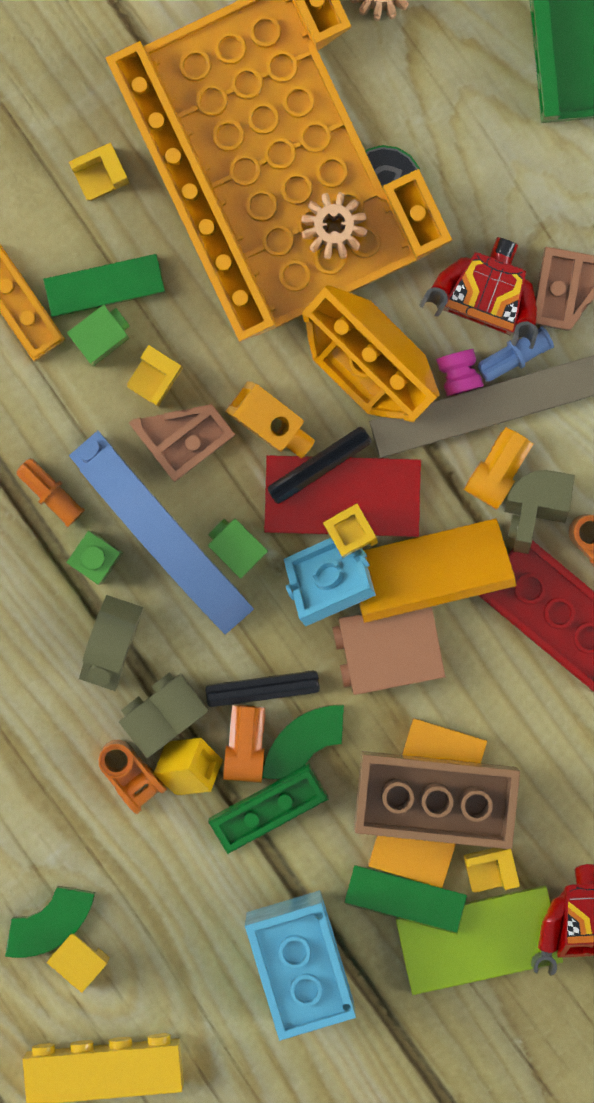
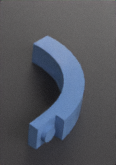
(160, 533)

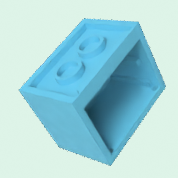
(299, 965)

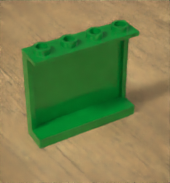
(564, 58)

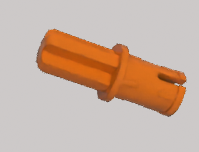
(49, 491)

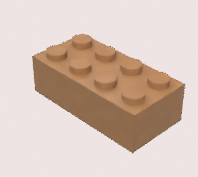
(436, 800)

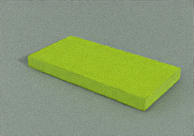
(492, 941)

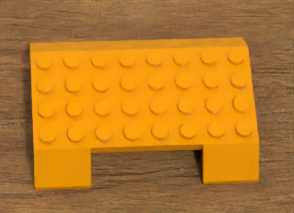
(254, 135)

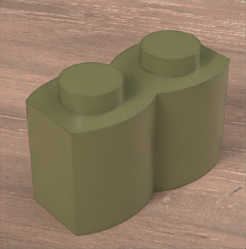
(163, 714)

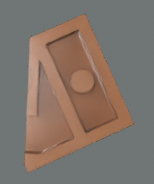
(563, 288)
(183, 437)

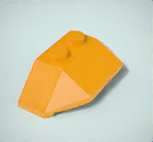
(368, 355)

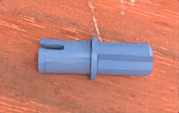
(514, 356)

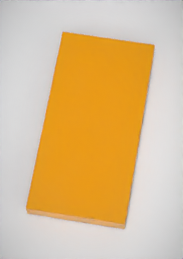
(437, 570)
(423, 859)

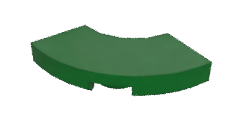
(302, 739)
(50, 926)

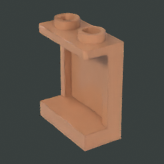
(389, 651)

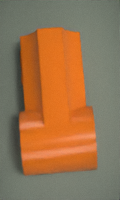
(245, 753)

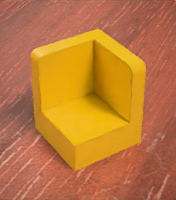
(99, 172)
(154, 376)
(350, 531)
(188, 766)
(491, 869)
(78, 962)

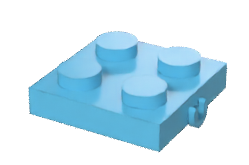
(326, 581)

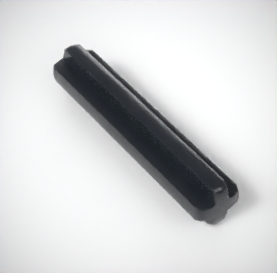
(319, 465)
(262, 688)

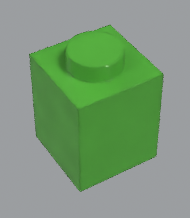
(100, 334)
(236, 546)
(94, 557)

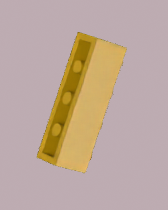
(103, 1070)

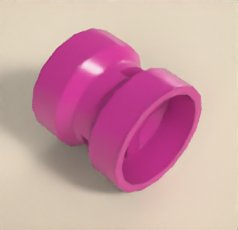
(459, 372)

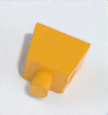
(256, 411)

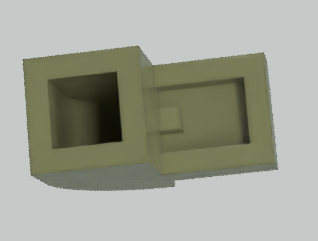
(534, 496)
(110, 642)

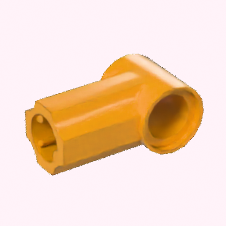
(495, 475)

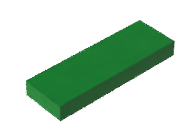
(104, 285)
(268, 808)
(405, 899)

